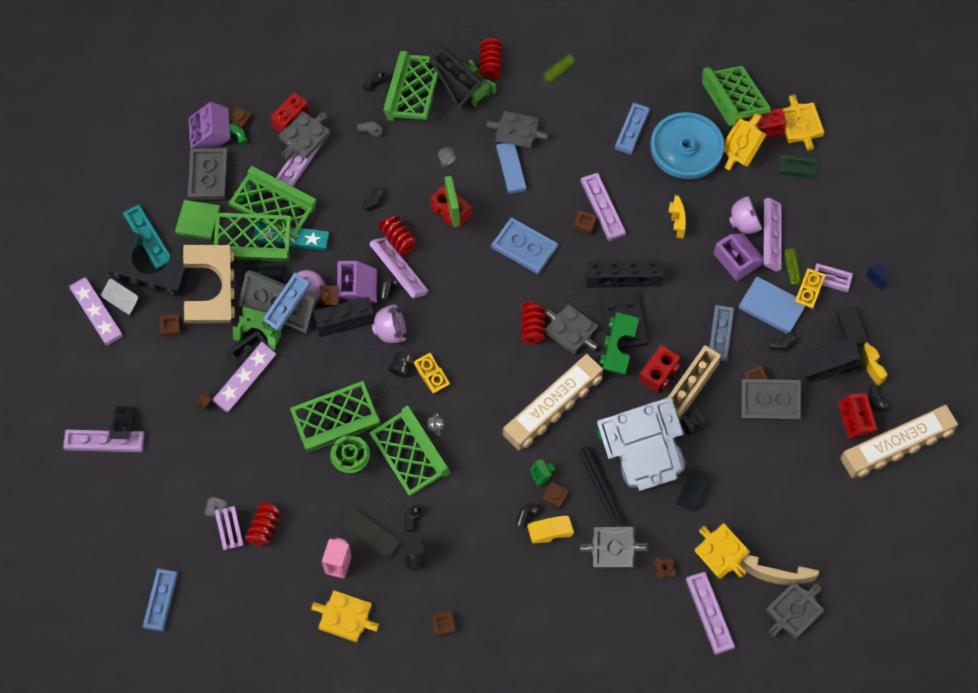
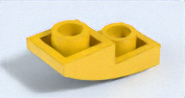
(678, 216)
(810, 288)
(870, 358)
(431, 373)
(550, 528)

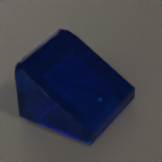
(877, 276)

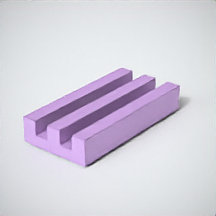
(833, 281)
(221, 530)

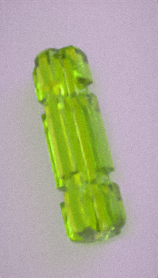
(559, 67)
(792, 265)

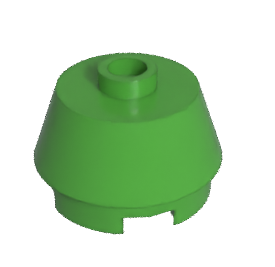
(350, 454)

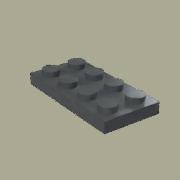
(261, 292)

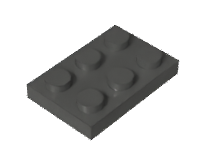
(207, 174)
(770, 399)

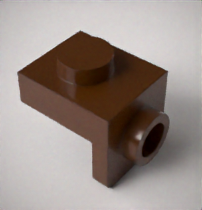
(329, 294)

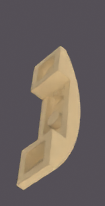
(776, 576)

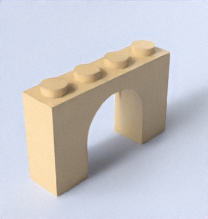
(217, 259)

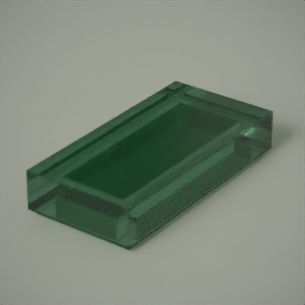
(798, 167)

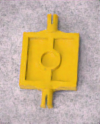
(802, 123)
(743, 141)
(722, 551)
(345, 616)

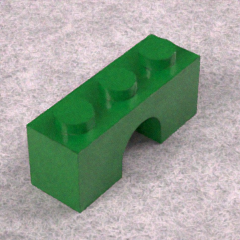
(621, 326)

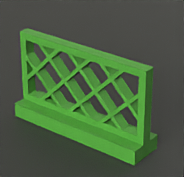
(398, 87)
(722, 97)
(279, 189)
(255, 253)
(331, 436)
(421, 439)

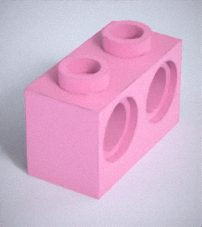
(337, 558)

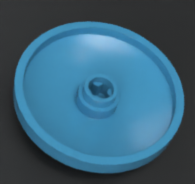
(687, 145)

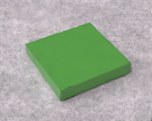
(452, 201)
(197, 220)

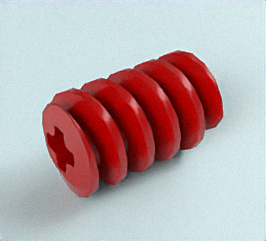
(490, 59)
(398, 234)
(532, 323)
(262, 524)

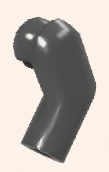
(372, 127)

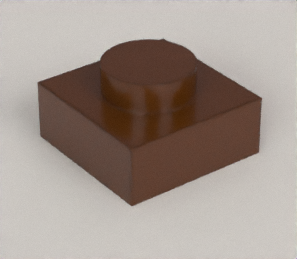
(240, 117)
(585, 222)
(170, 325)
(755, 373)
(555, 495)
(443, 624)

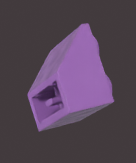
(209, 127)
(738, 255)
(356, 282)

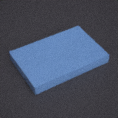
(524, 245)
(772, 305)

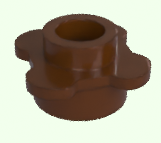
(203, 400)
(661, 573)

